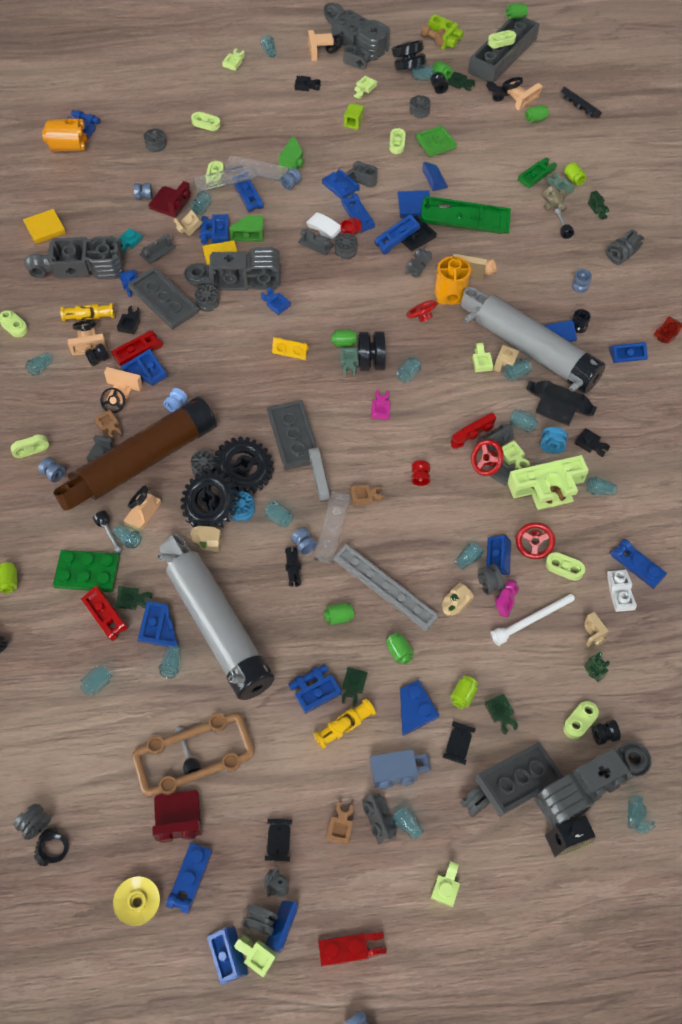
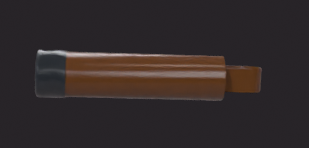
(137, 453)

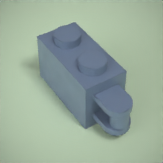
(397, 768)

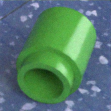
(516, 10)
(440, 66)
(536, 113)
(344, 338)
(338, 613)
(400, 648)

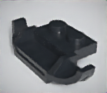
(560, 403)

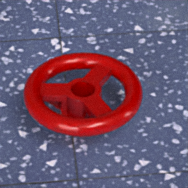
(423, 310)
(496, 459)
(535, 534)

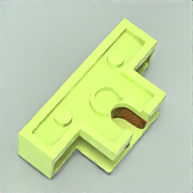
(550, 482)

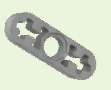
(318, 473)

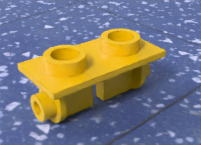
(290, 348)

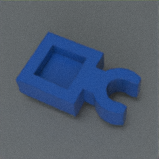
(127, 277)
(277, 302)

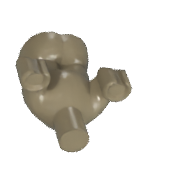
(555, 198)

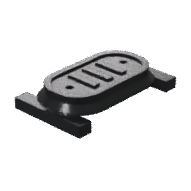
(459, 744)
(278, 840)

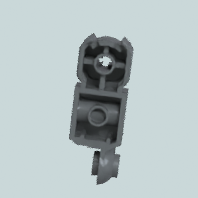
(358, 30)
(78, 257)
(238, 270)
(579, 790)

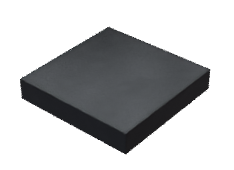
(419, 237)

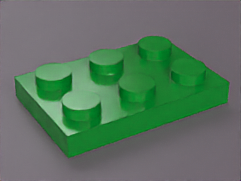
(86, 570)

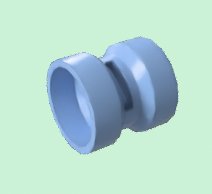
(176, 399)

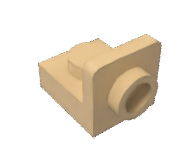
(188, 223)
(506, 356)
(596, 628)

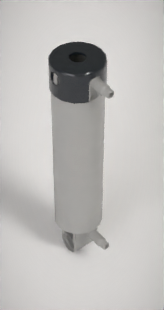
(533, 339)
(216, 619)

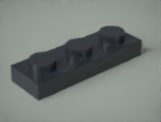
(580, 103)

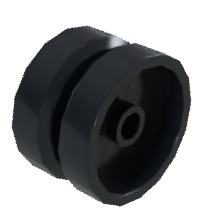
(409, 55)
(374, 350)

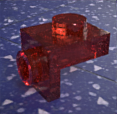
(668, 330)

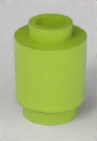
(575, 173)
(8, 578)
(464, 692)

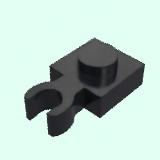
(305, 83)
(129, 322)
(590, 441)

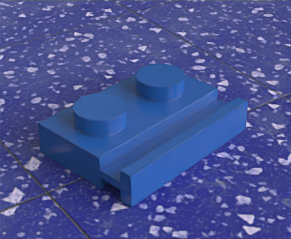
(340, 184)

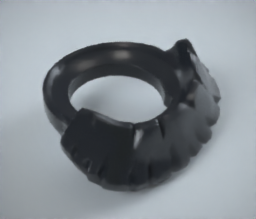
(49, 834)

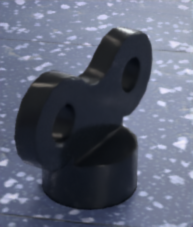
(498, 91)

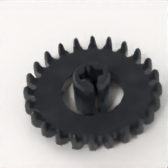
(239, 472)
(217, 507)

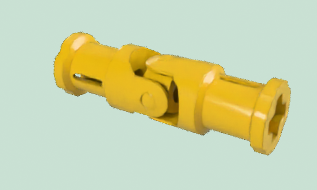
(86, 311)
(343, 724)

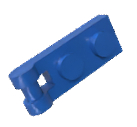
(248, 193)
(358, 211)
(397, 234)
(638, 564)
(189, 877)

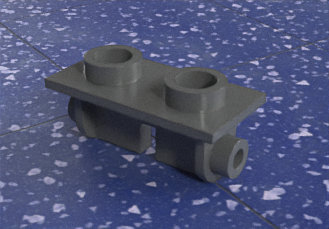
(314, 242)
(155, 251)
(416, 266)
(501, 435)
(375, 808)
(276, 883)

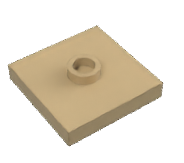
(477, 265)

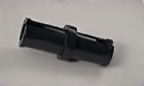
(293, 566)

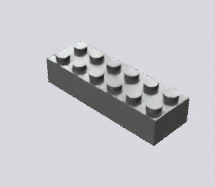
(491, 62)

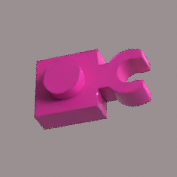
(381, 406)
(506, 599)

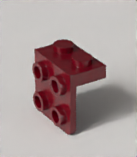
(170, 200)
(177, 816)

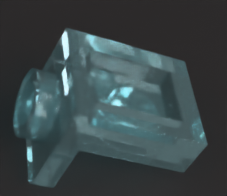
(636, 814)

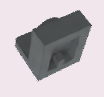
(101, 445)

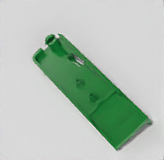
(465, 215)

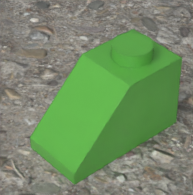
(291, 155)
(248, 229)

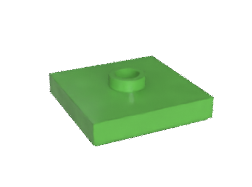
(435, 141)

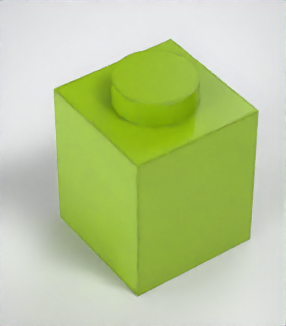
(353, 116)

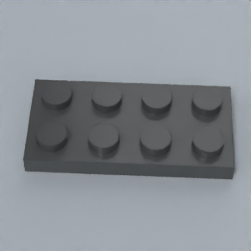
(163, 298)
(292, 433)
(518, 778)

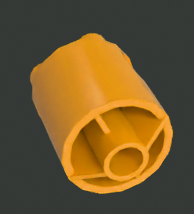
(65, 135)
(451, 280)

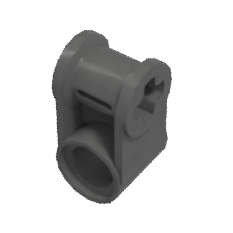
(354, 56)
(364, 174)

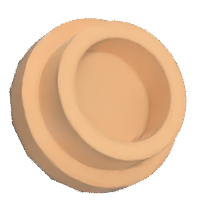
(490, 267)

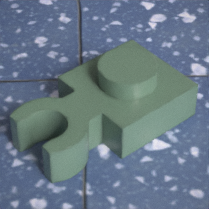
(560, 183)
(348, 360)

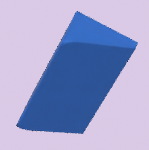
(434, 176)
(564, 329)
(628, 352)
(499, 553)
(282, 926)
(227, 959)

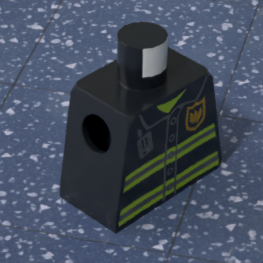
(573, 835)

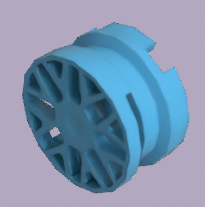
(554, 440)
(245, 507)

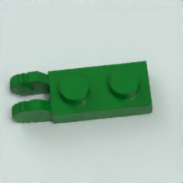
(536, 172)

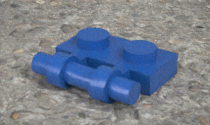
(89, 126)
(220, 228)
(318, 693)

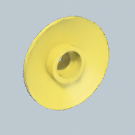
(128, 892)

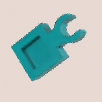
(129, 239)

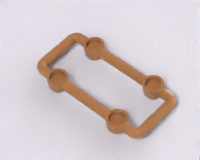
(156, 746)

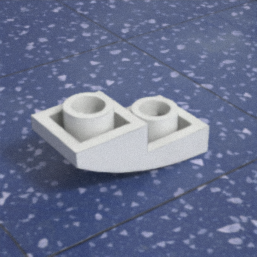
(325, 225)
(620, 590)

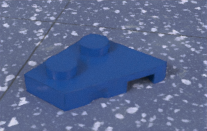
(147, 367)
(157, 626)
(416, 708)

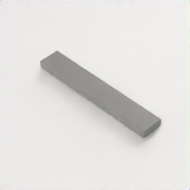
(386, 587)

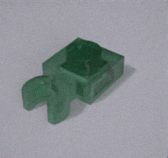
(459, 80)
(596, 203)
(129, 598)
(596, 667)
(353, 683)
(501, 710)

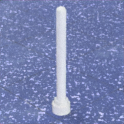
(501, 635)

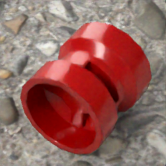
(351, 226)
(420, 471)

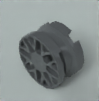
(419, 107)
(155, 141)
(634, 239)
(346, 247)
(619, 252)
(206, 299)
(199, 460)
(490, 579)
(474, 798)
(32, 821)
(260, 920)

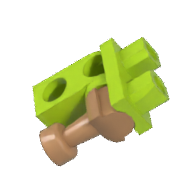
(443, 31)

